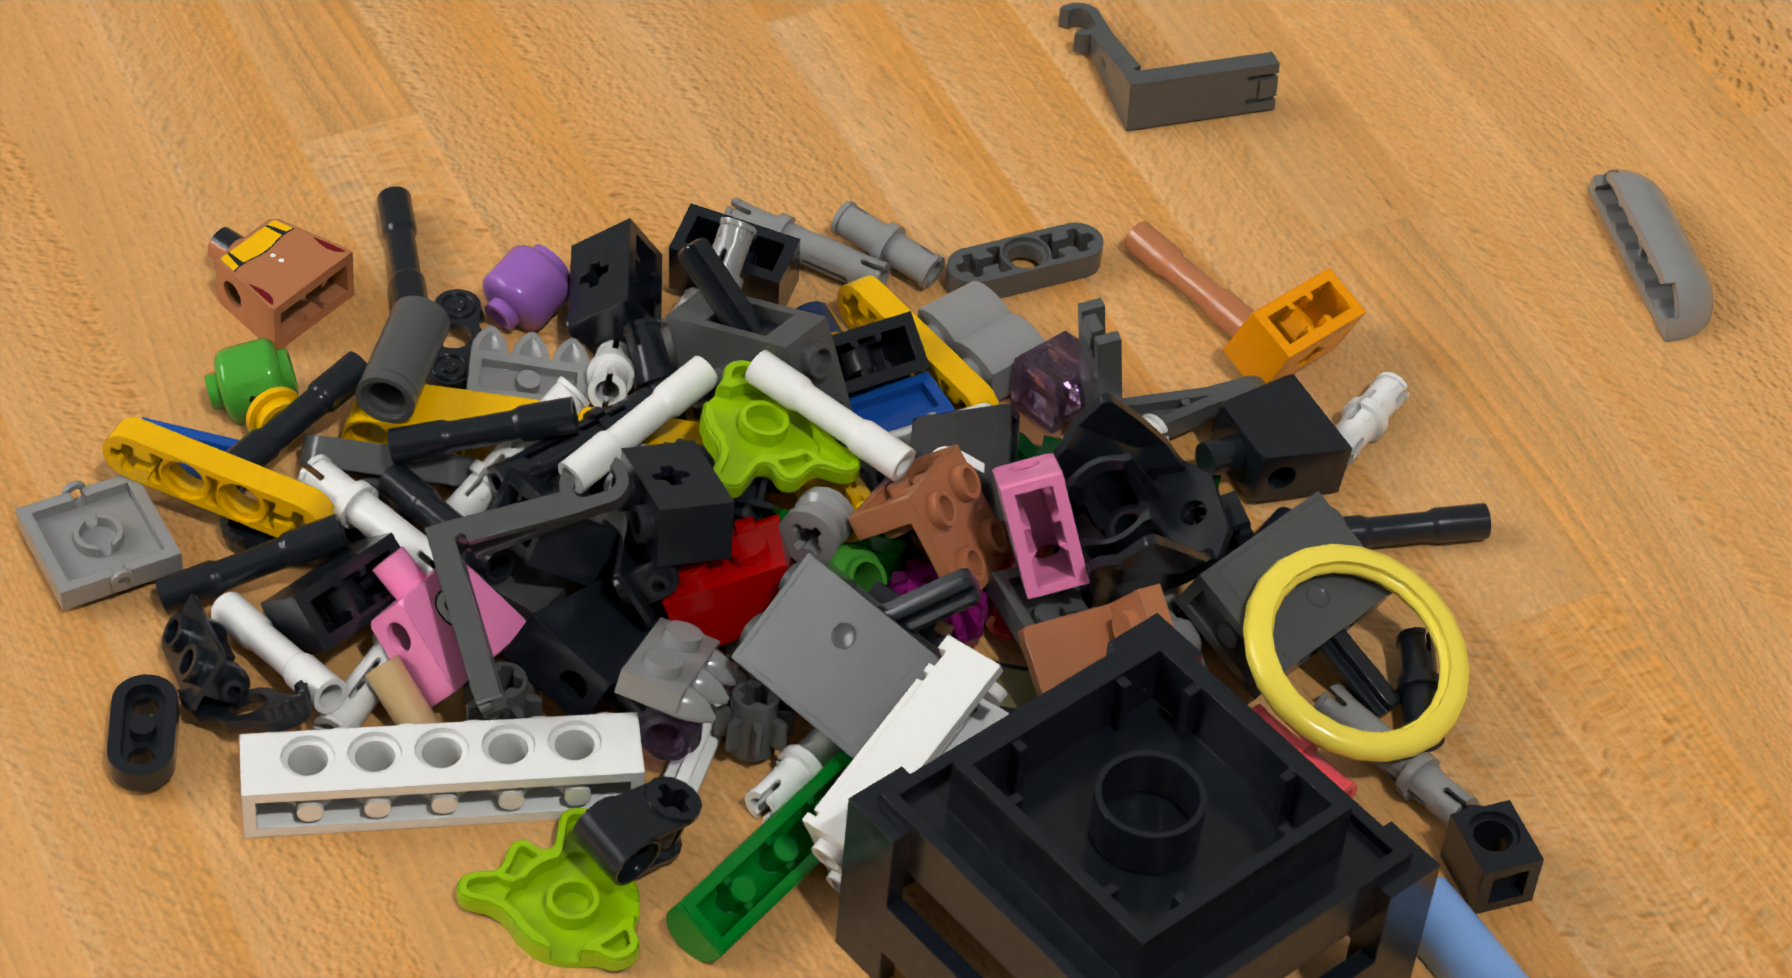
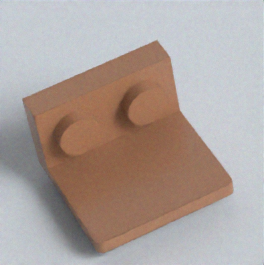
(946, 509)
(1075, 641)

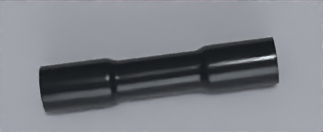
(399, 232)
(321, 397)
(445, 437)
(424, 505)
(1435, 526)
(289, 550)

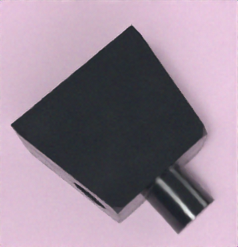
(1276, 443)
(579, 650)

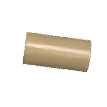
(400, 693)

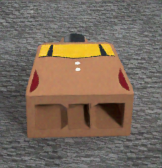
(280, 278)

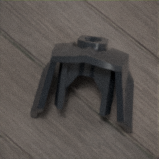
(1137, 504)

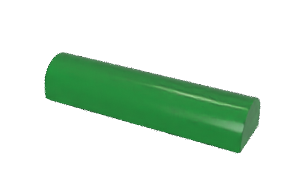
(753, 874)

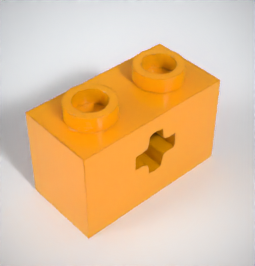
(1295, 328)

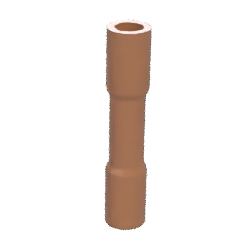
(1170, 263)

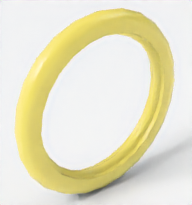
(1301, 715)

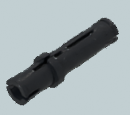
(544, 456)

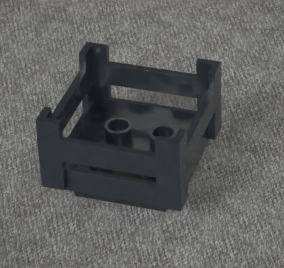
(1130, 836)

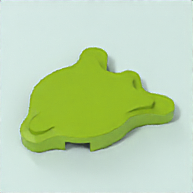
(761, 438)
(558, 903)

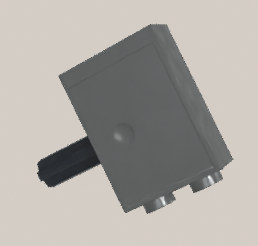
(1311, 616)

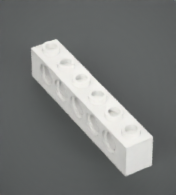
(435, 773)

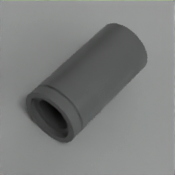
(402, 359)

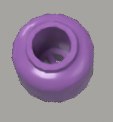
(526, 288)

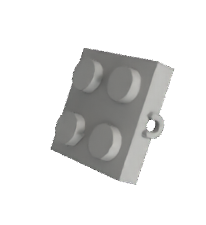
(99, 540)

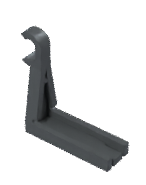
(1171, 92)
(1102, 373)
(492, 532)

